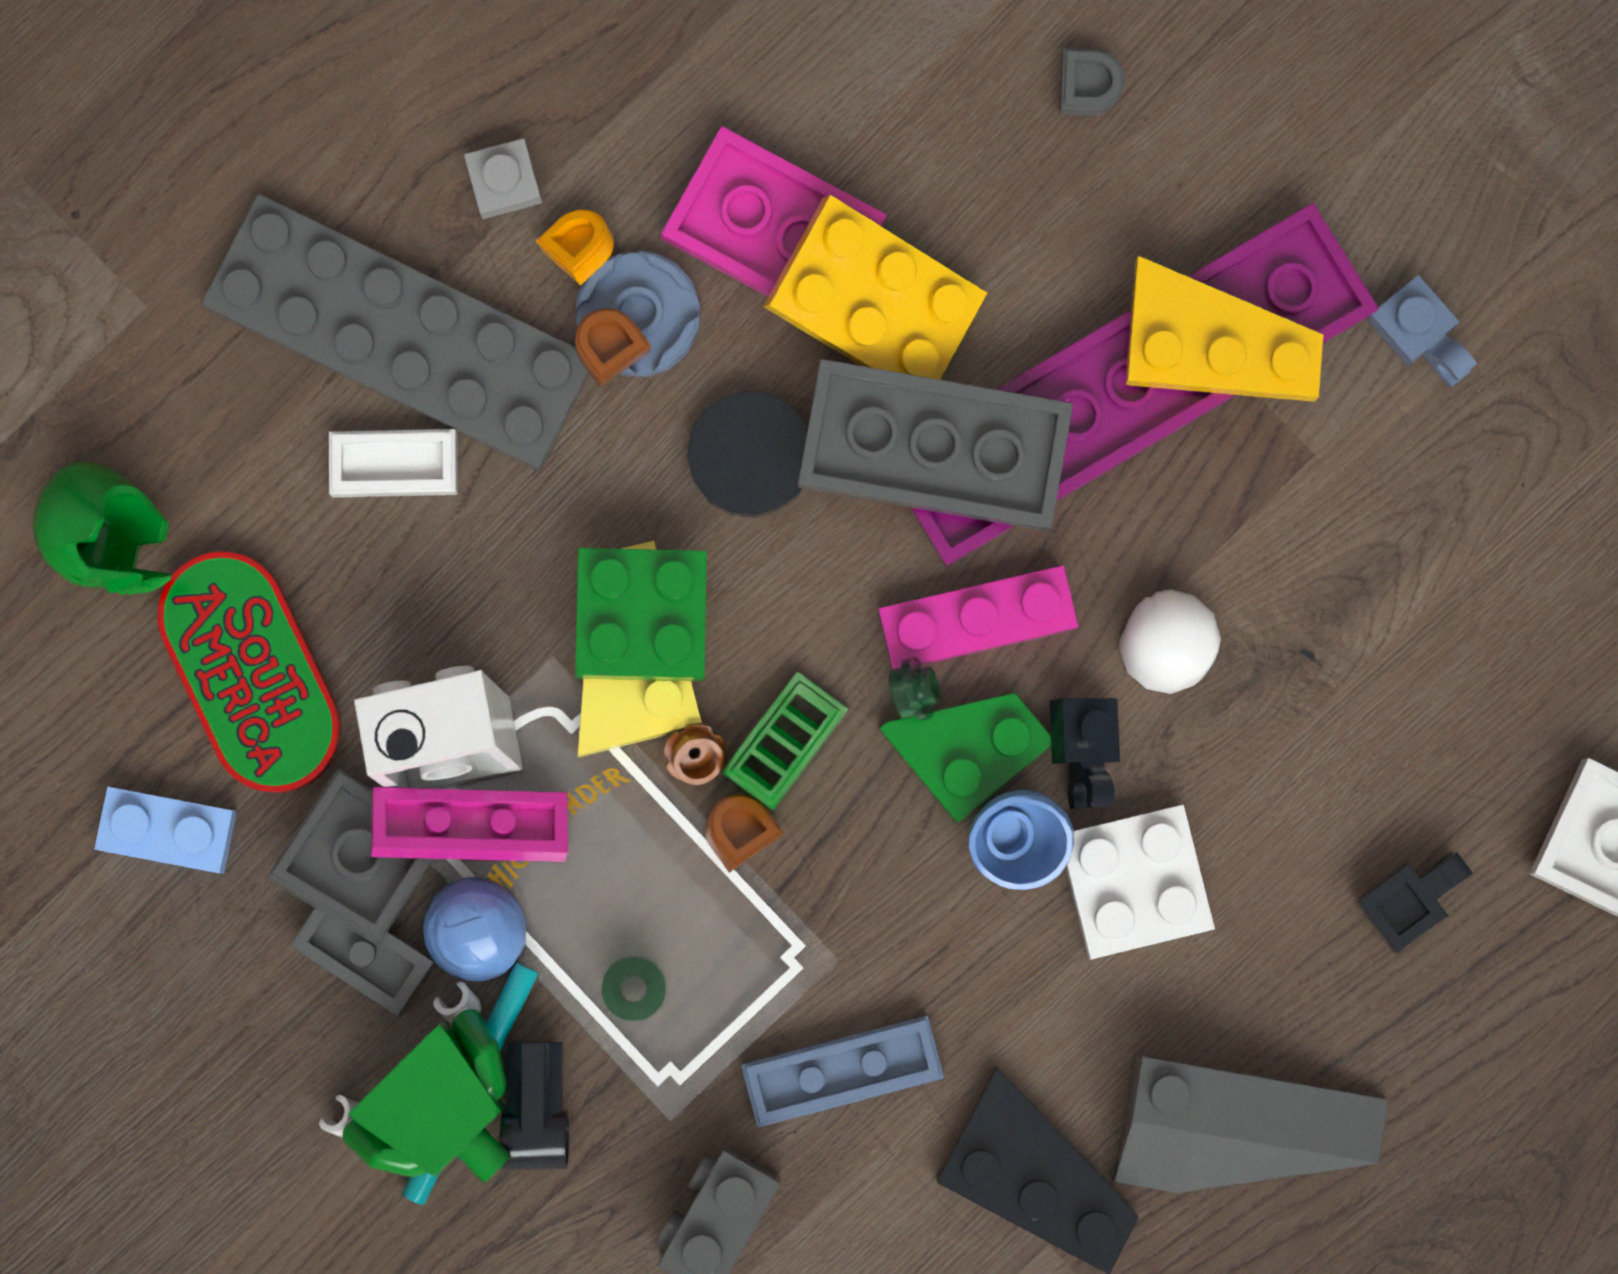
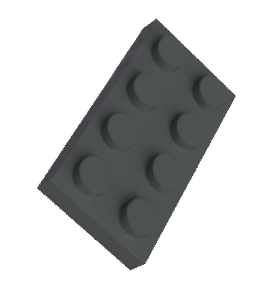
(935, 445)

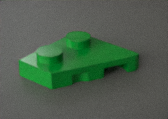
(969, 749)

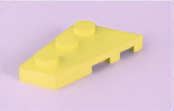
(633, 710)

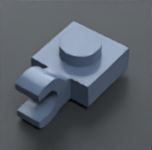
(1417, 325)

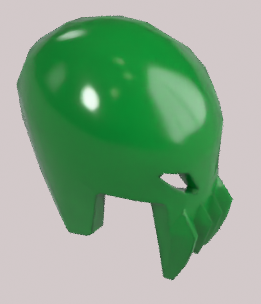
(93, 529)

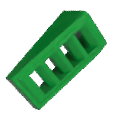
(752, 782)

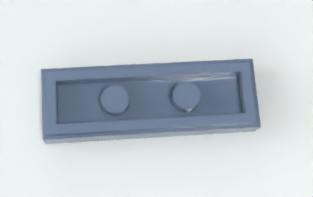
(842, 1071)

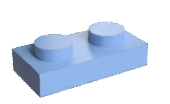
(165, 830)

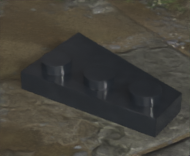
(1035, 1179)

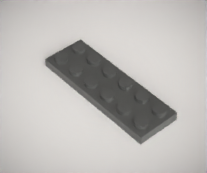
(398, 332)

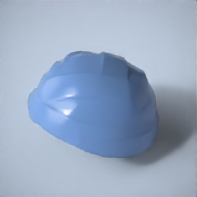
(1021, 840)
(474, 929)

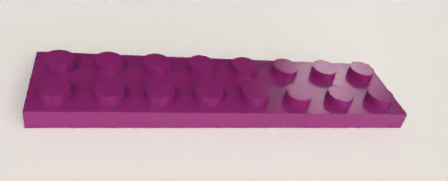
(1287, 270)

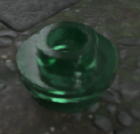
(914, 689)
(613, 994)

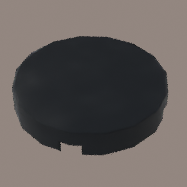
(748, 454)

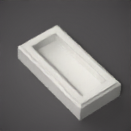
(393, 463)

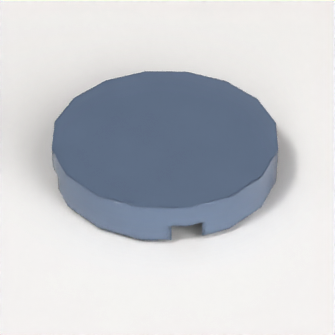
(655, 298)

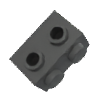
(720, 1219)

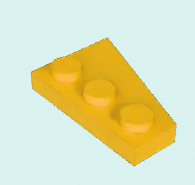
(1214, 342)

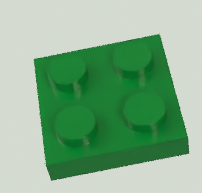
(641, 614)

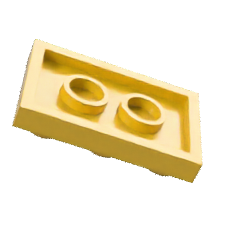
(873, 295)

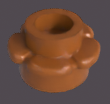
(697, 768)

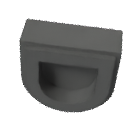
(1089, 82)

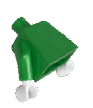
(433, 1102)

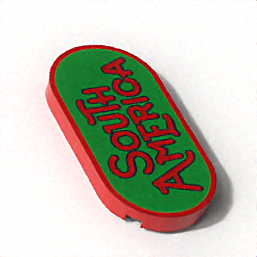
(249, 672)

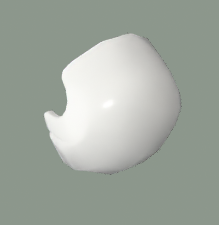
(1170, 641)

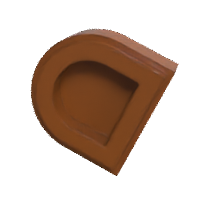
(609, 343)
(739, 829)

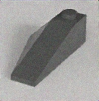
(1221, 1128)

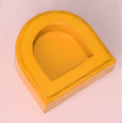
(578, 243)

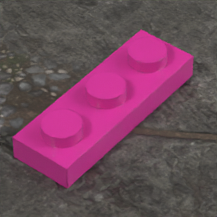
(979, 617)
(469, 824)

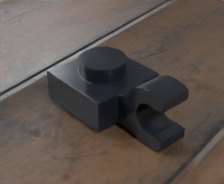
(1086, 739)
(1407, 905)

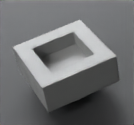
(503, 178)

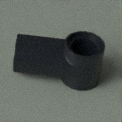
(534, 1122)

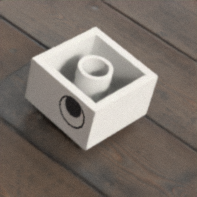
(438, 731)

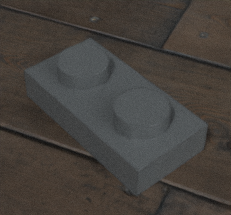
(382, 972)

